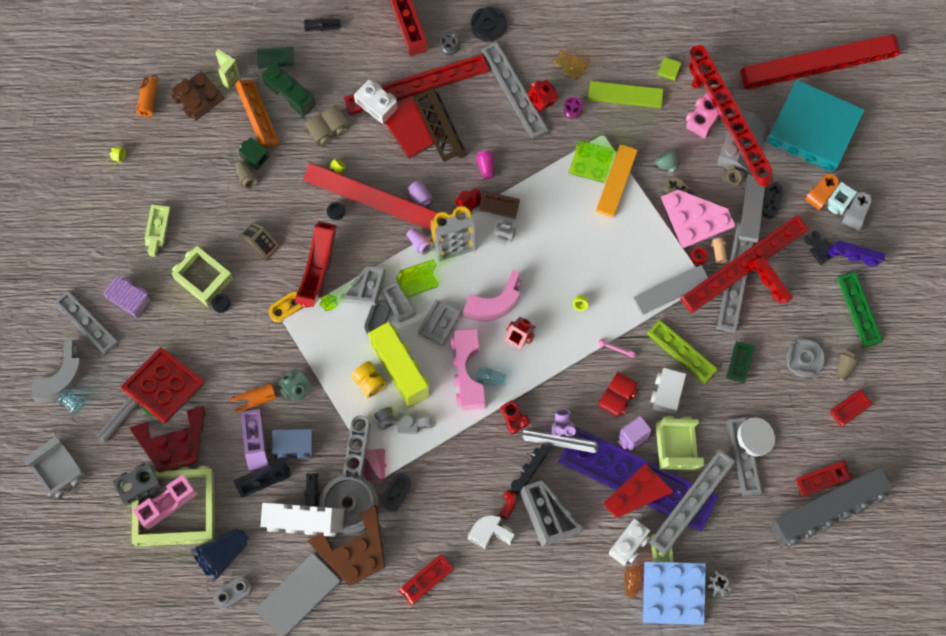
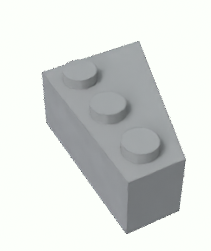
(547, 514)

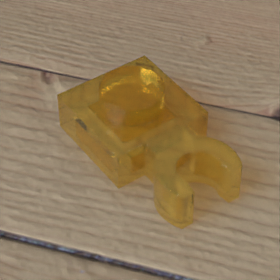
(571, 66)

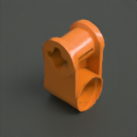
(821, 193)

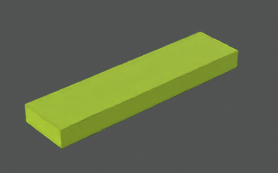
(625, 94)
(682, 351)

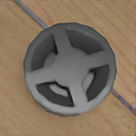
(449, 39)
(385, 418)

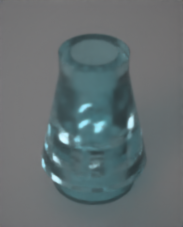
(490, 377)

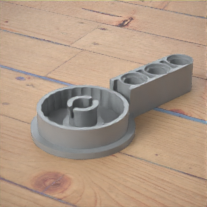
(352, 482)

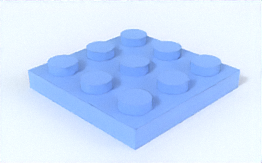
(674, 592)

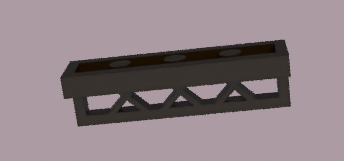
(447, 125)

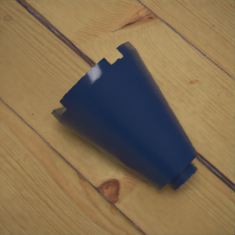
(218, 553)

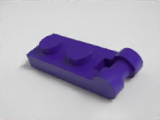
(856, 253)

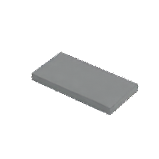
(297, 595)

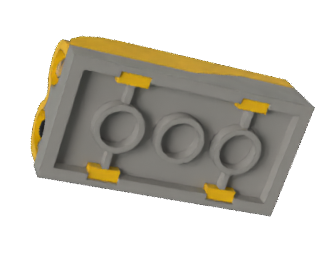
(453, 233)

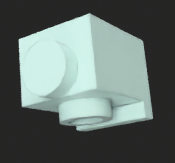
(845, 195)

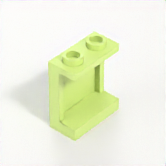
(677, 444)

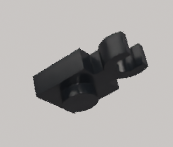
(819, 248)

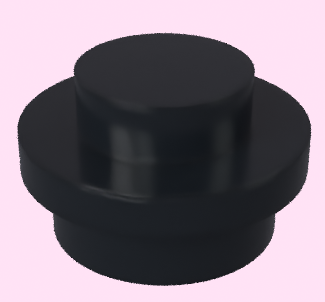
(336, 211)
(221, 303)

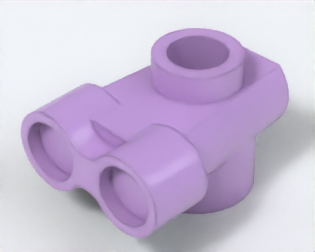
(563, 423)

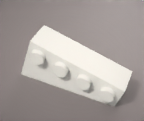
(305, 518)

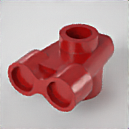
(469, 199)
(517, 421)

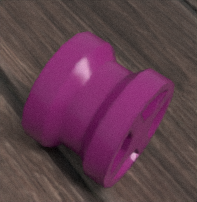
(573, 103)

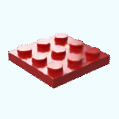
(162, 385)

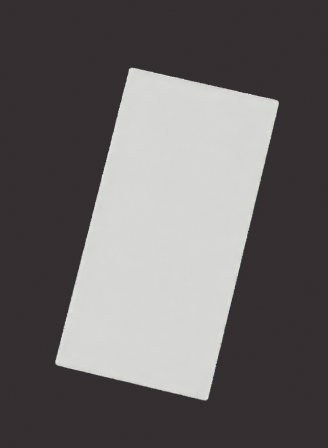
(560, 253)

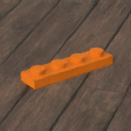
(257, 113)

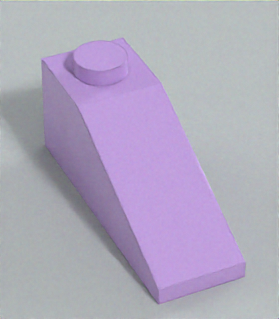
(254, 439)

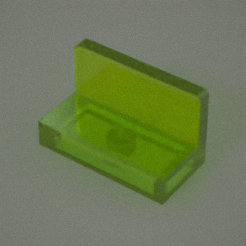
(417, 279)

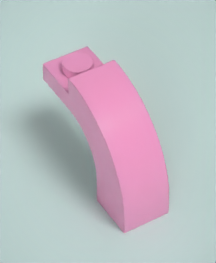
(494, 308)

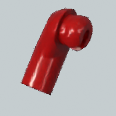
(696, 81)

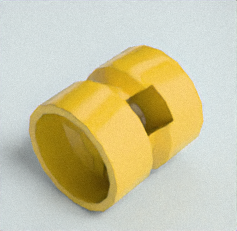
(368, 379)

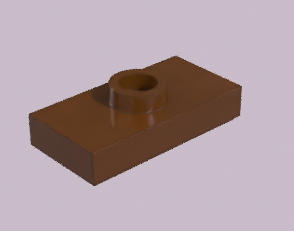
(499, 204)

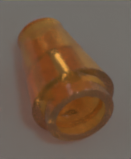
(633, 579)

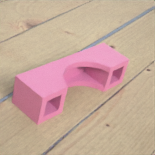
(471, 393)

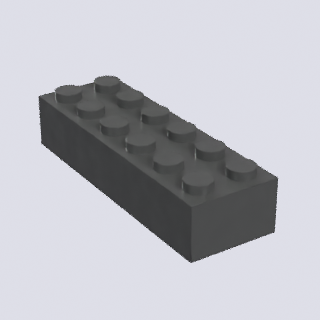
(831, 507)

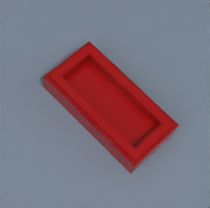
(851, 407)

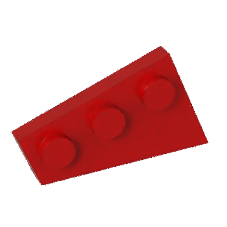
(637, 492)

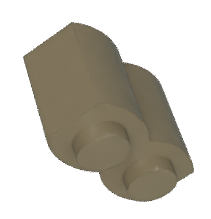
(327, 125)

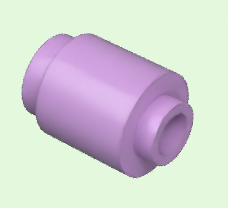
(420, 194)

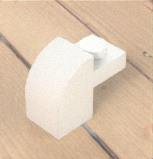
(488, 527)

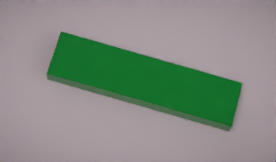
(859, 309)

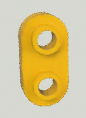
(285, 306)

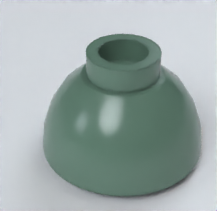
(668, 160)

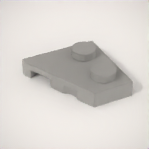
(366, 287)

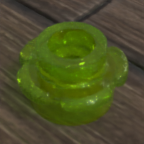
(328, 302)

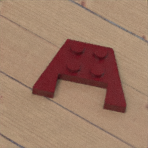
(173, 448)

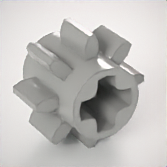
(504, 232)
(722, 579)

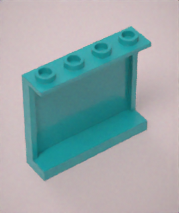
(815, 126)

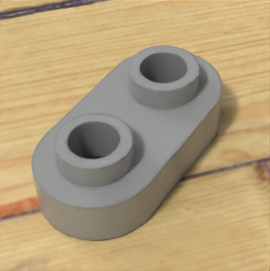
(232, 594)

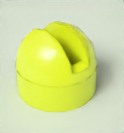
(118, 153)
(337, 165)
(576, 302)

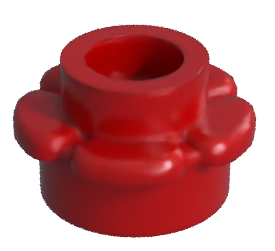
(699, 251)

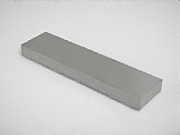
(751, 210)
(670, 290)
(86, 322)
(745, 463)

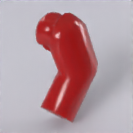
(510, 504)

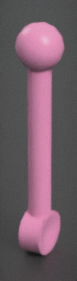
(601, 342)

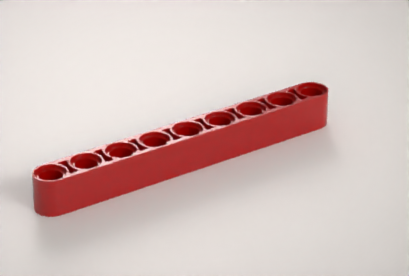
(820, 61)
(731, 122)

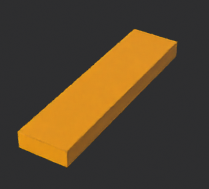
(616, 181)

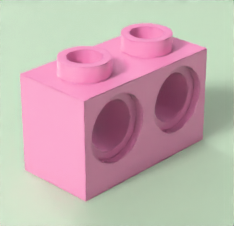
(708, 116)

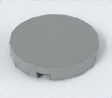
(805, 358)

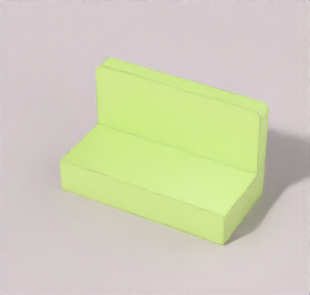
(228, 69)

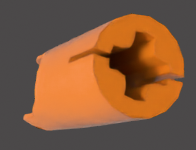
(147, 96)
(256, 397)

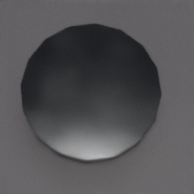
(488, 24)

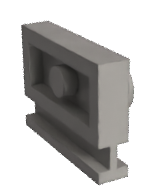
(439, 322)

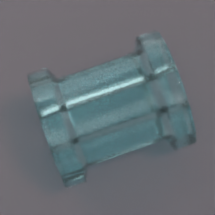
(70, 401)

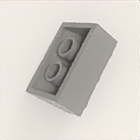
(730, 154)

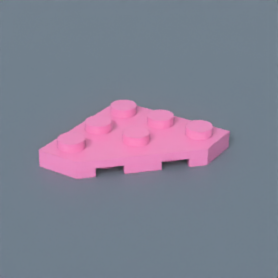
(695, 217)

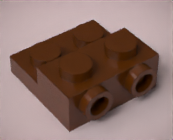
(197, 95)

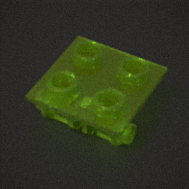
(591, 161)

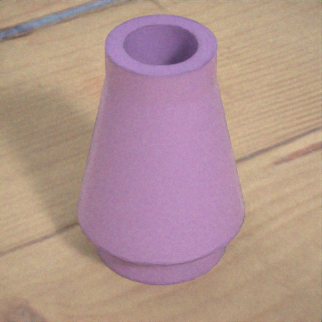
(421, 242)

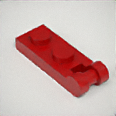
(770, 280)
(823, 479)
(426, 579)

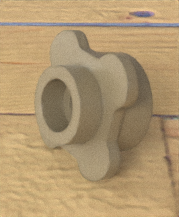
(733, 171)

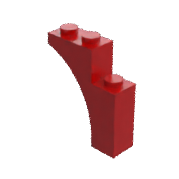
(317, 264)

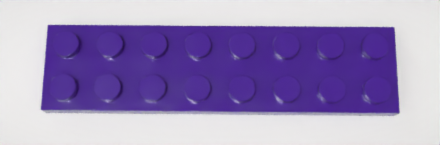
(615, 466)

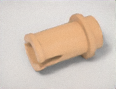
(719, 250)

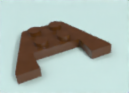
(358, 557)

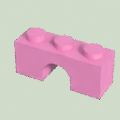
(156, 509)

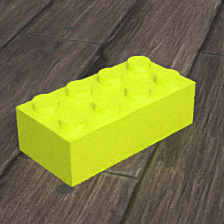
(399, 365)

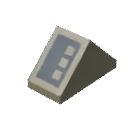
(259, 240)

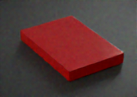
(409, 128)

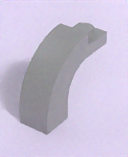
(66, 378)

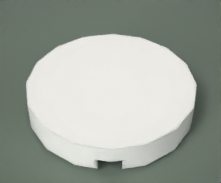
(756, 436)

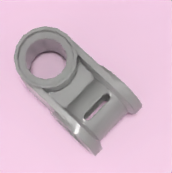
(856, 213)

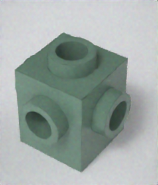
(294, 385)

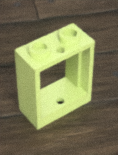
(214, 288)

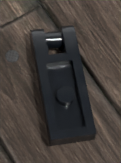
(529, 470)
(263, 478)

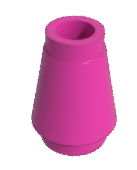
(486, 164)

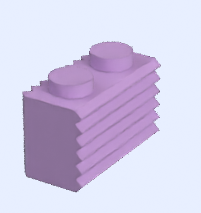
(127, 296)
(634, 434)

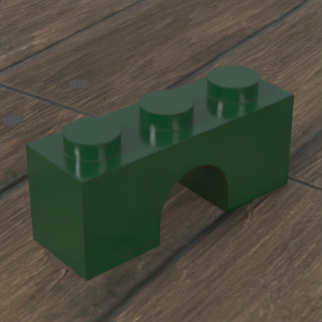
(281, 82)

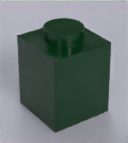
(253, 153)

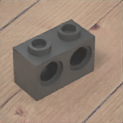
(139, 489)

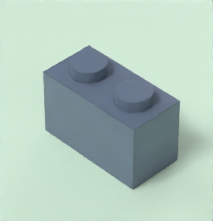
(292, 443)

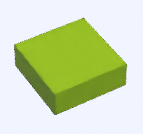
(669, 68)

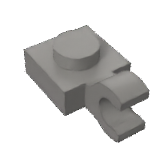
(409, 423)

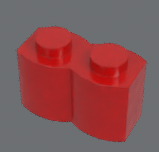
(618, 394)

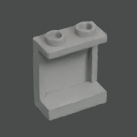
(55, 468)

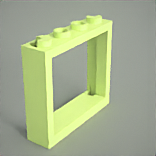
(184, 537)

